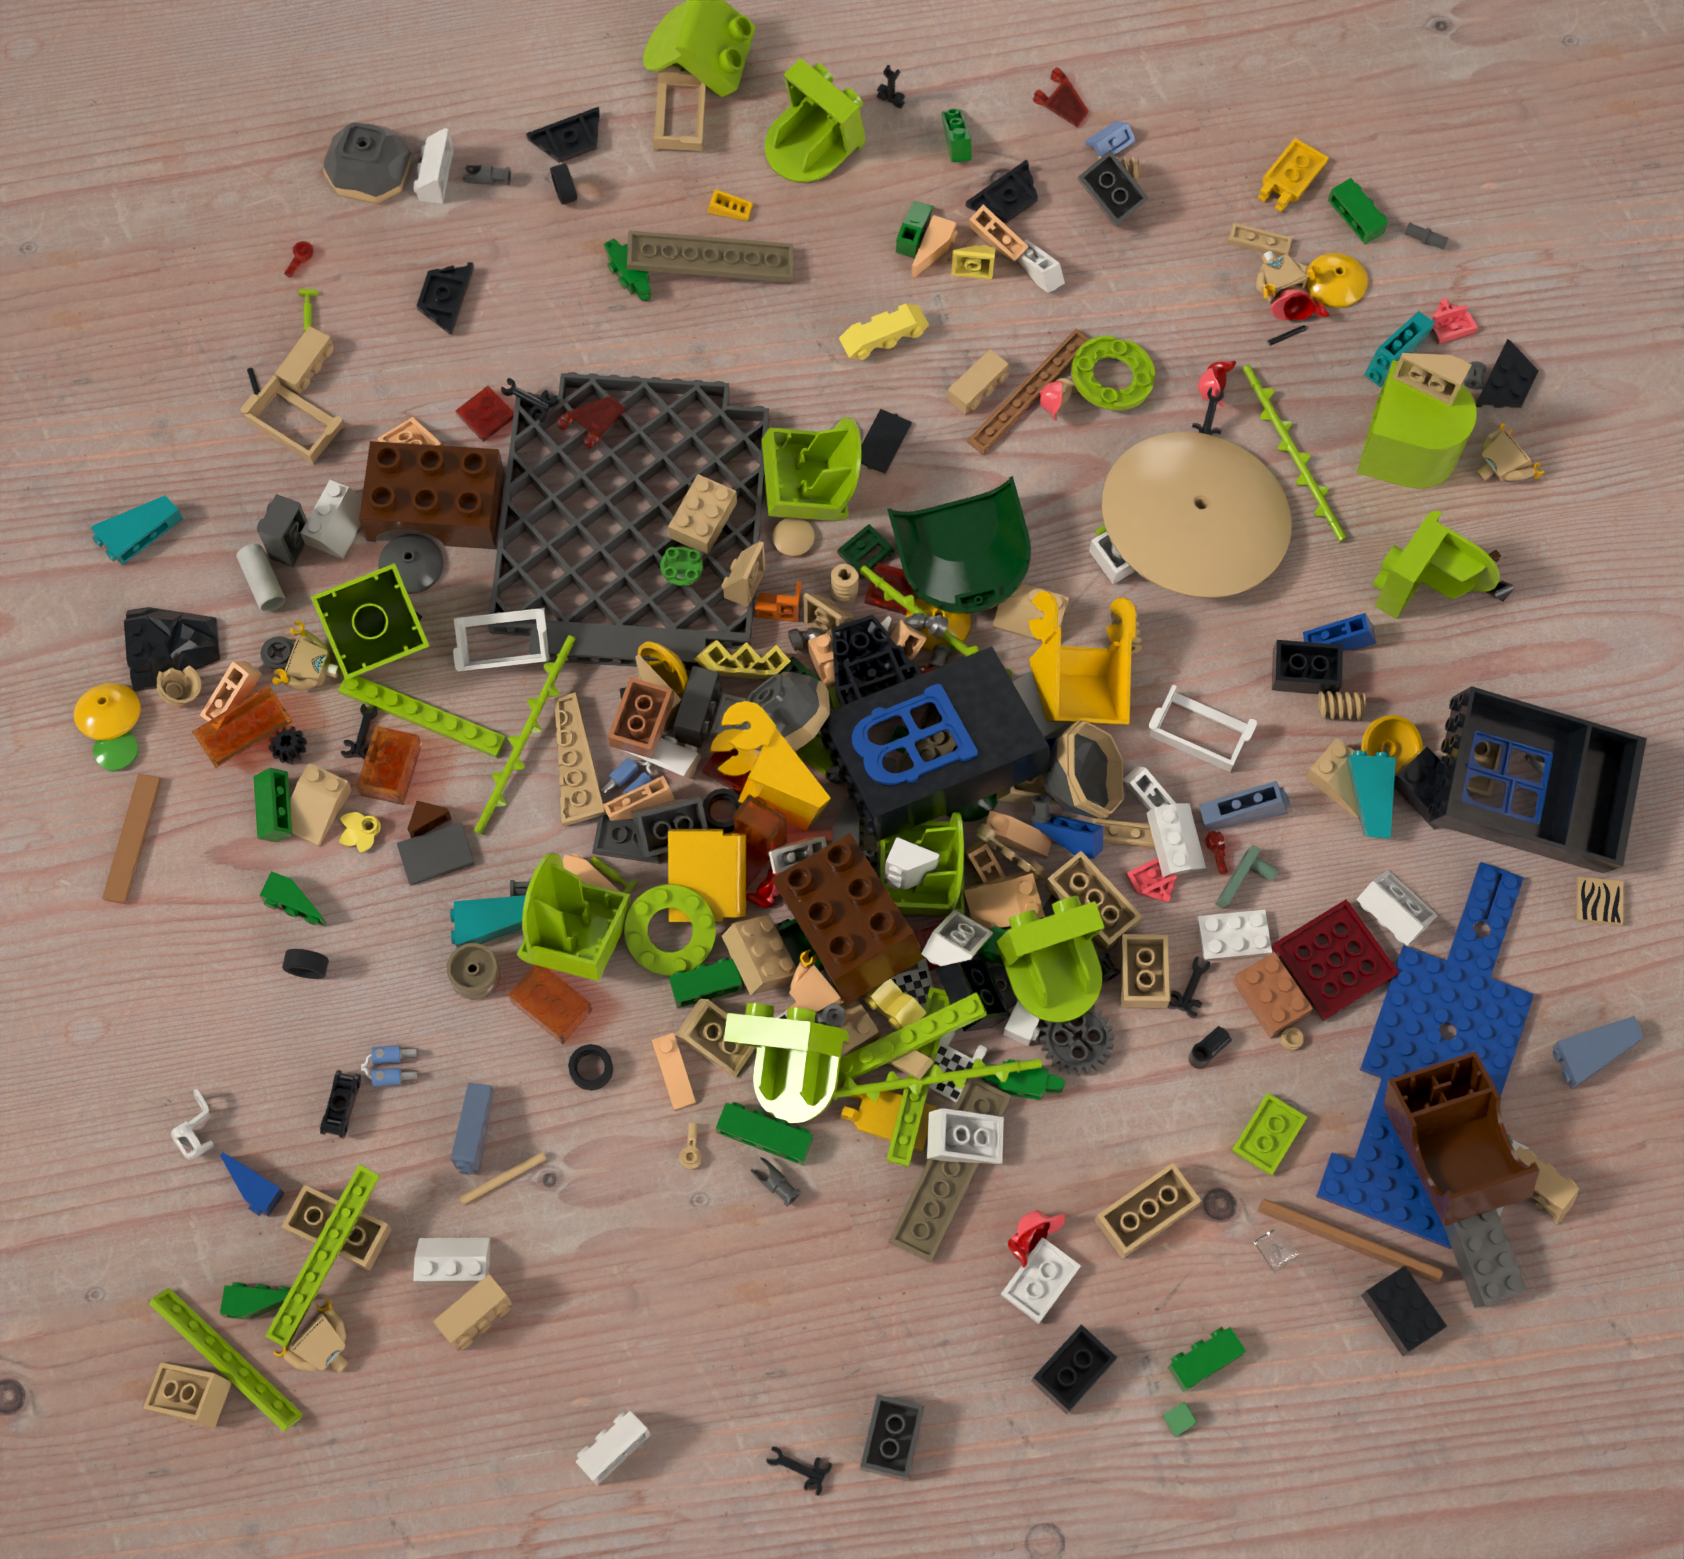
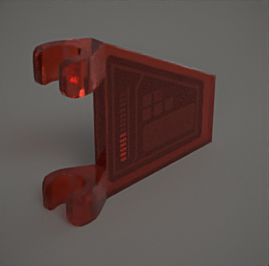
(1064, 100)
(594, 417)

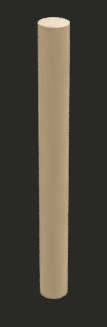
(502, 1178)

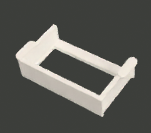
(461, 652)
(1203, 710)

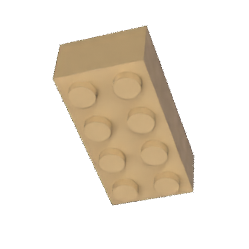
(1085, 880)
(1147, 1210)
(311, 1214)

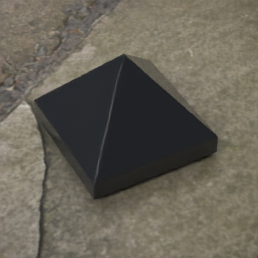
(1502, 590)

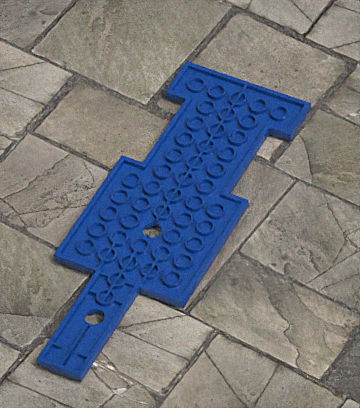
(1407, 1038)

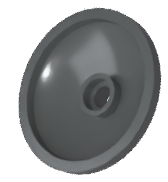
(419, 571)

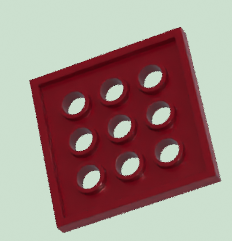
(1356, 933)

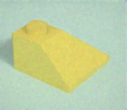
(974, 262)

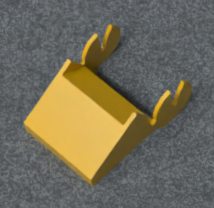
(1083, 680)
(776, 773)

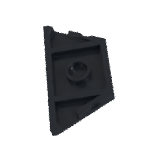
(568, 136)
(1008, 194)
(444, 295)
(1508, 380)

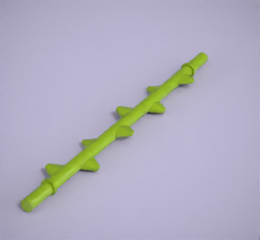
(1300, 459)
(909, 603)
(518, 742)
(936, 1076)

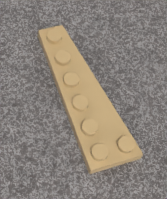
(578, 778)

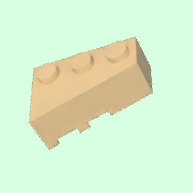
(1551, 1189)

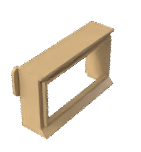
(674, 77)
(257, 403)

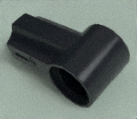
(1210, 1047)

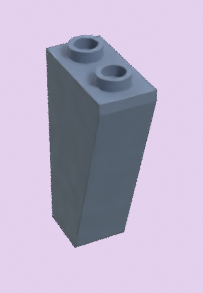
(1245, 806)
(1594, 1049)
(472, 1128)

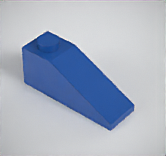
(1350, 632)
(1074, 835)
(255, 1189)

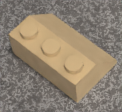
(1016, 610)

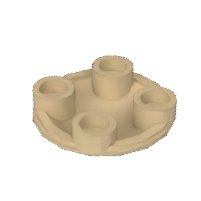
(793, 537)

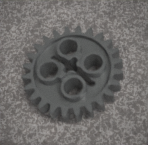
(1062, 1052)

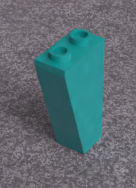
(1404, 340)
(136, 529)
(1373, 790)
(485, 919)

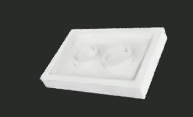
(1234, 935)
(1041, 1281)

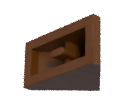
(426, 818)

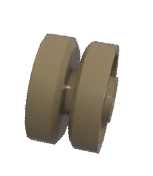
(473, 958)

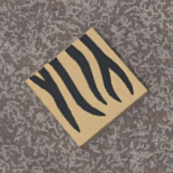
(1599, 901)

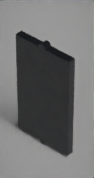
(883, 440)

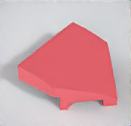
(1452, 322)
(1149, 882)

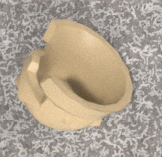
(178, 687)

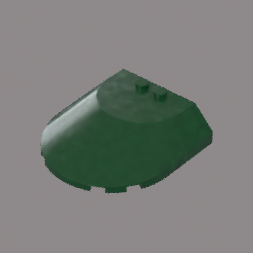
(966, 550)

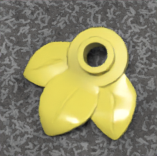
(356, 831)

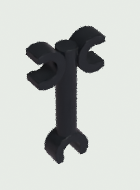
(888, 92)
(540, 406)
(1206, 429)
(359, 749)
(1185, 1003)
(816, 1476)

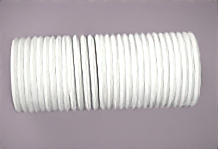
(260, 577)

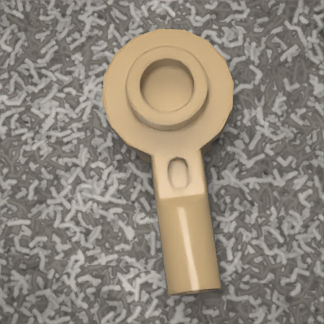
(690, 1156)

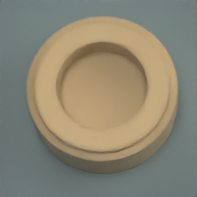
(1292, 1038)

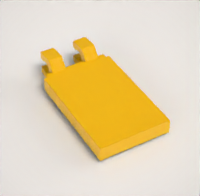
(1292, 173)
(880, 1117)

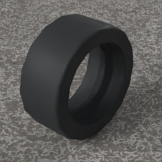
(563, 183)
(720, 794)
(305, 963)
(587, 1050)

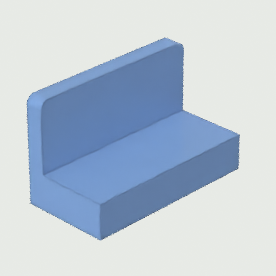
(1113, 138)

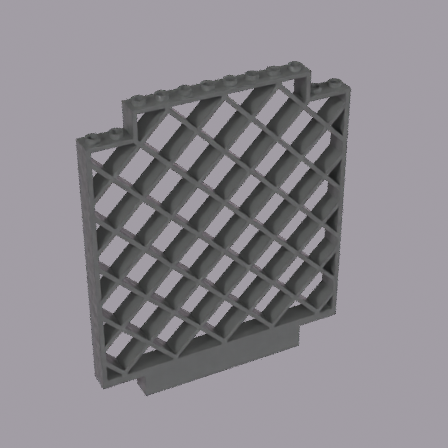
(620, 642)

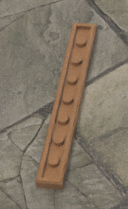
(1027, 393)
(1349, 1240)

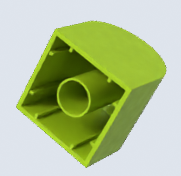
(1415, 436)
(370, 621)

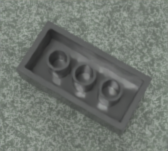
(1485, 1258)

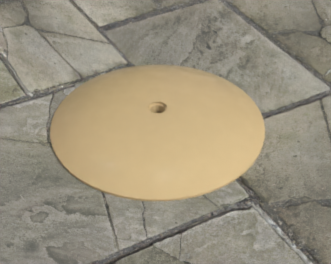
(1196, 552)

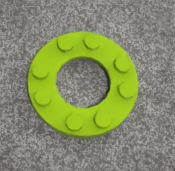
(1126, 351)
(670, 897)

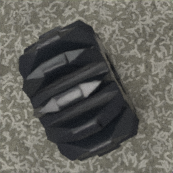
(296, 743)

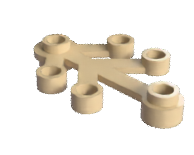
(988, 834)

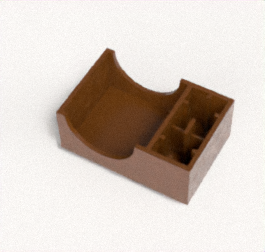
(433, 491)
(848, 918)
(1457, 1138)

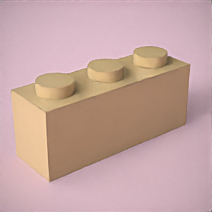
(304, 360)
(978, 382)

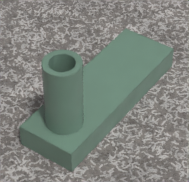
(1248, 861)

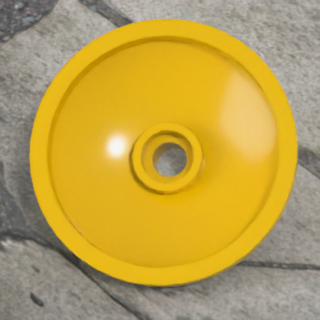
(1338, 289)
(958, 625)
(668, 667)
(107, 719)
(1398, 736)

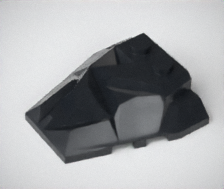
(167, 640)
(867, 660)

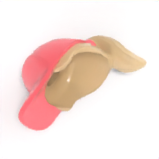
(1056, 395)

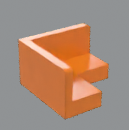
(780, 606)

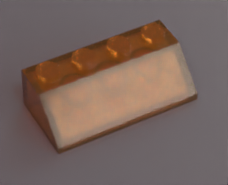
(242, 726)

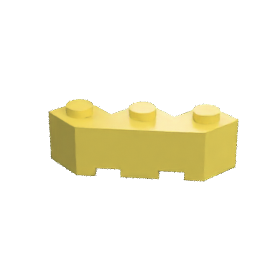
(883, 331)
(742, 662)
(894, 1004)

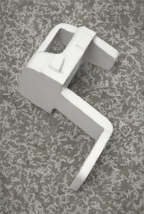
(184, 1135)

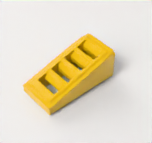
(721, 210)

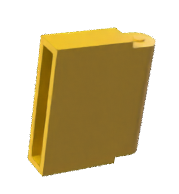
(710, 865)

